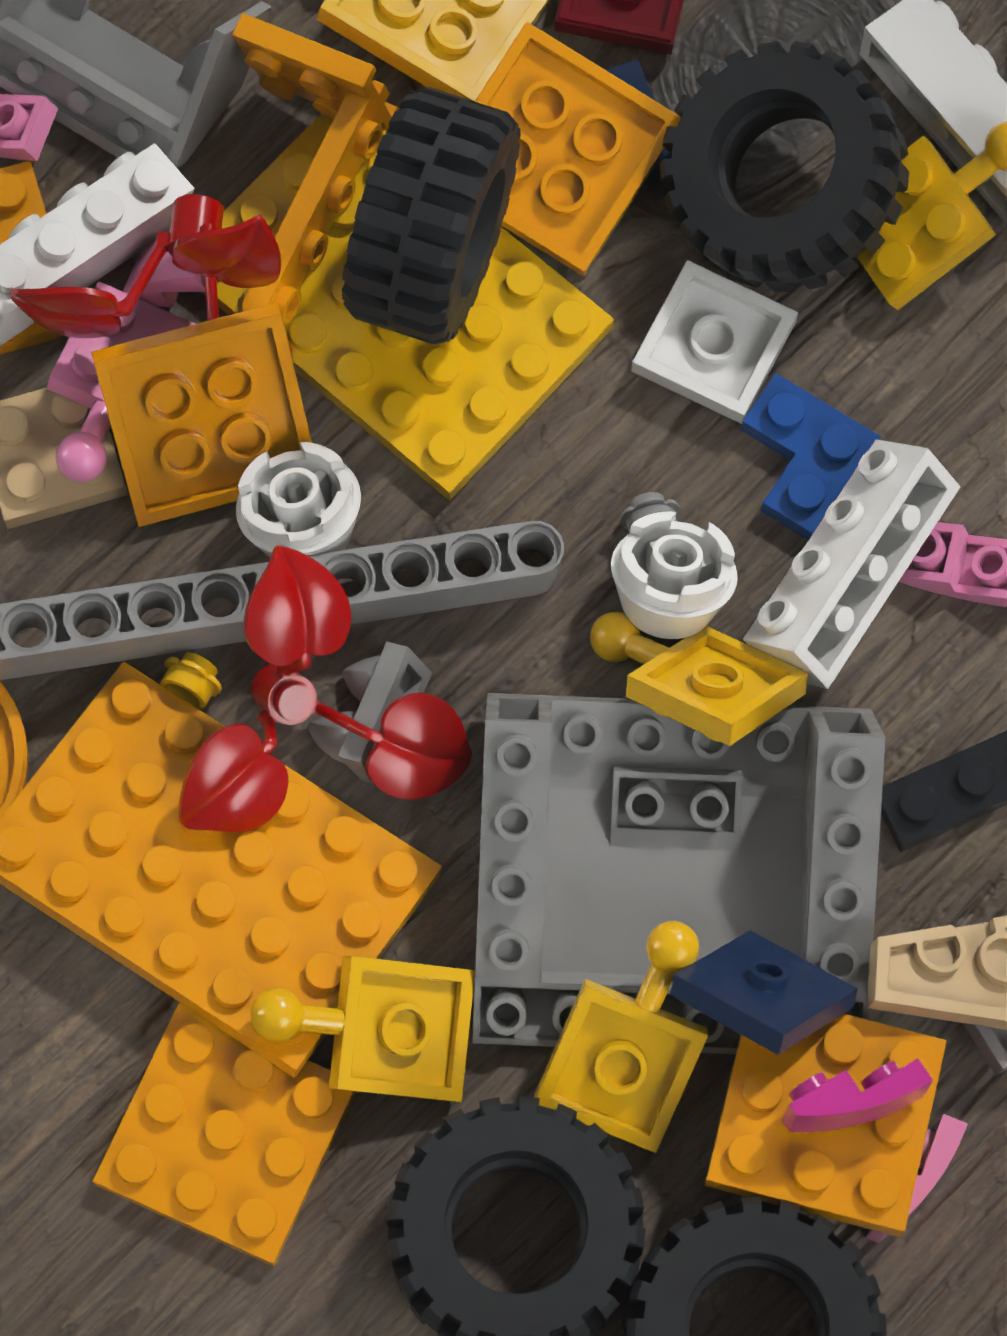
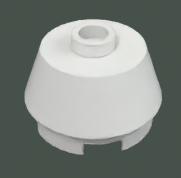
(299, 501)
(673, 575)

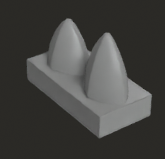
(376, 685)

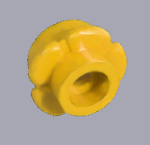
(191, 679)

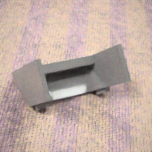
(115, 84)

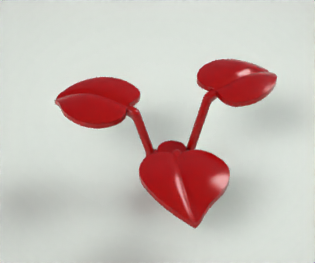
(234, 255)
(288, 617)

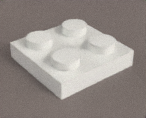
(714, 341)

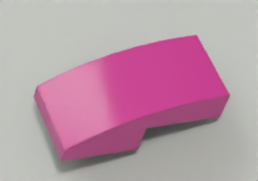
(840, 1104)

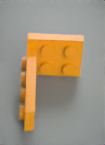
(340, 90)

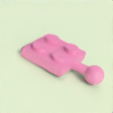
(81, 454)

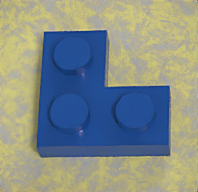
(821, 448)

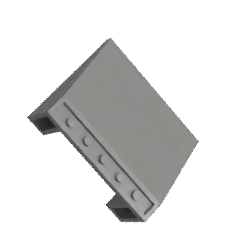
(632, 820)

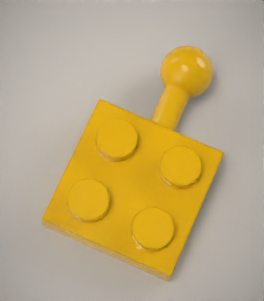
(936, 221)
(701, 680)
(393, 1028)
(625, 1056)

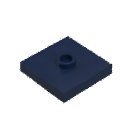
(763, 992)

